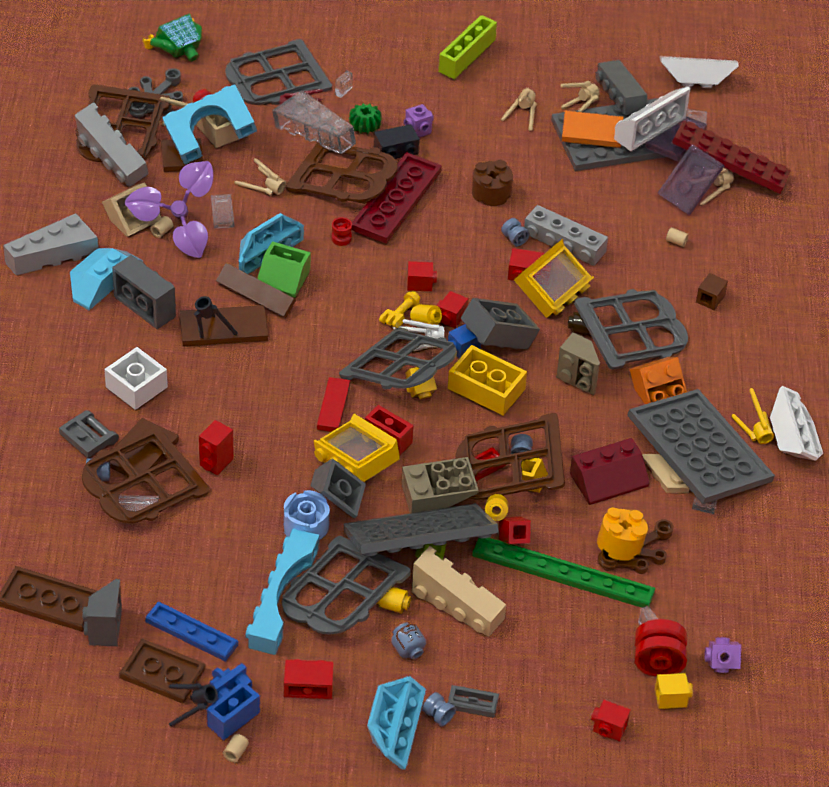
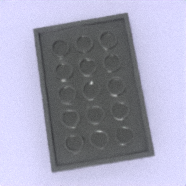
(594, 156)
(700, 446)
(420, 528)

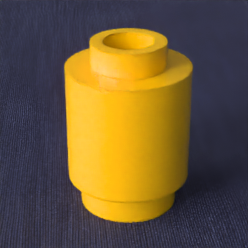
(426, 314)
(500, 501)
(395, 600)

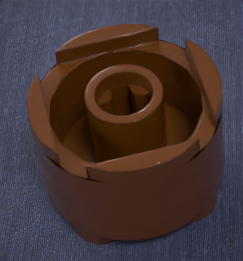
(492, 182)

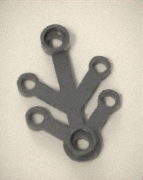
(172, 78)

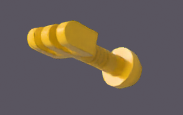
(395, 318)

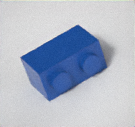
(233, 710)

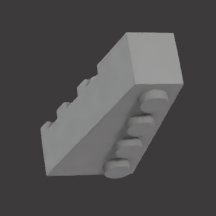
(109, 146)
(50, 245)

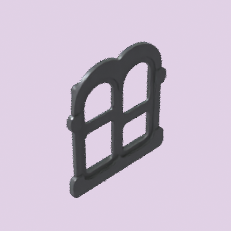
(244, 82)
(600, 334)
(427, 367)
(315, 614)

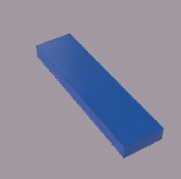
(191, 631)

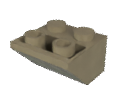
(578, 363)

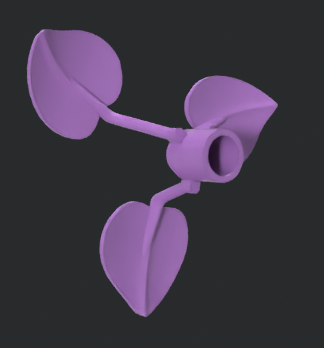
(145, 205)

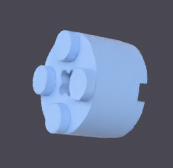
(307, 513)

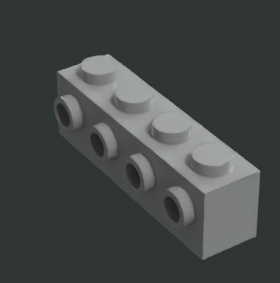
(578, 239)

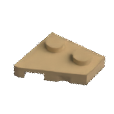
(665, 474)

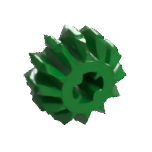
(365, 118)

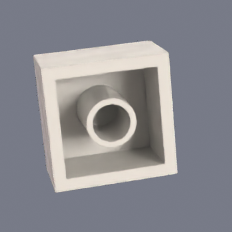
(136, 378)

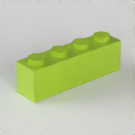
(467, 46)

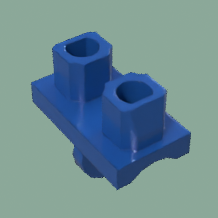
(226, 680)

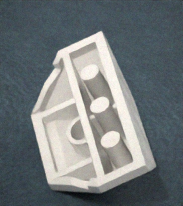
(698, 70)
(794, 426)

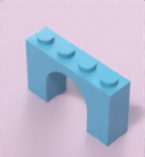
(224, 103)

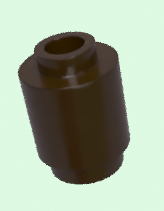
(577, 325)

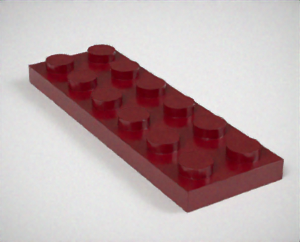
(733, 157)
(388, 211)

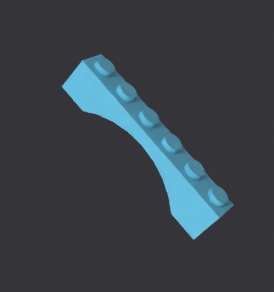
(298, 555)

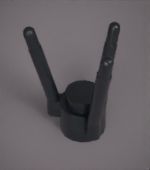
(207, 310)
(201, 696)

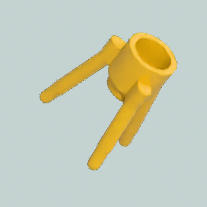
(762, 430)

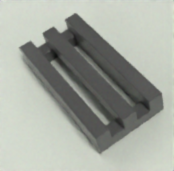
(472, 704)

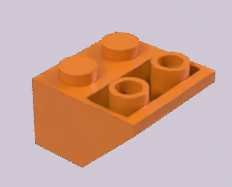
(658, 380)

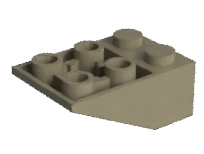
(438, 484)

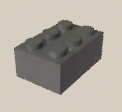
(144, 291)
(500, 324)

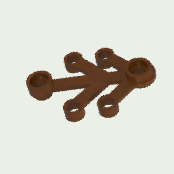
(662, 531)

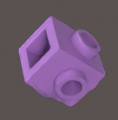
(420, 119)
(730, 659)

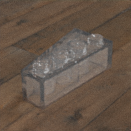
(315, 122)

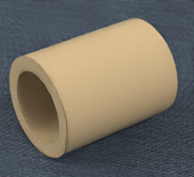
(162, 227)
(677, 237)
(235, 748)

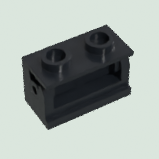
(397, 141)

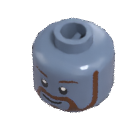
(408, 641)

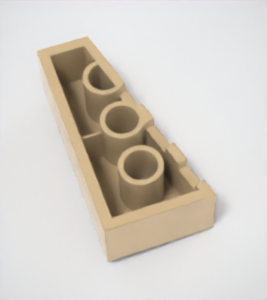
(456, 593)

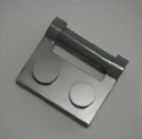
(83, 437)

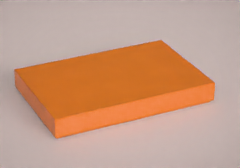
(590, 129)

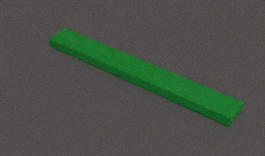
(564, 572)

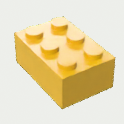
(487, 380)

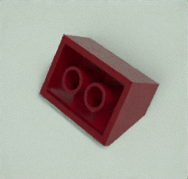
(609, 471)

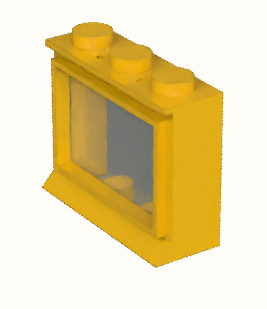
(554, 280)
(358, 448)

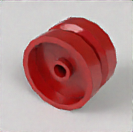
(660, 647)

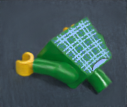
(177, 38)

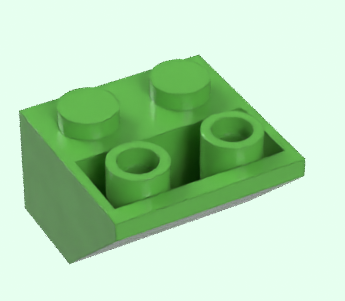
(285, 268)

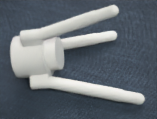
(431, 330)

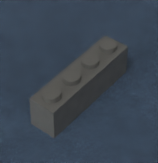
(621, 86)

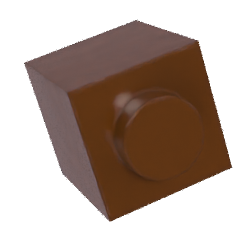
(711, 291)

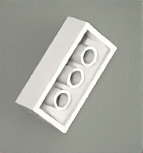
(653, 119)

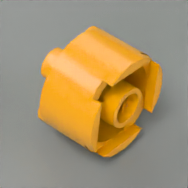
(622, 533)

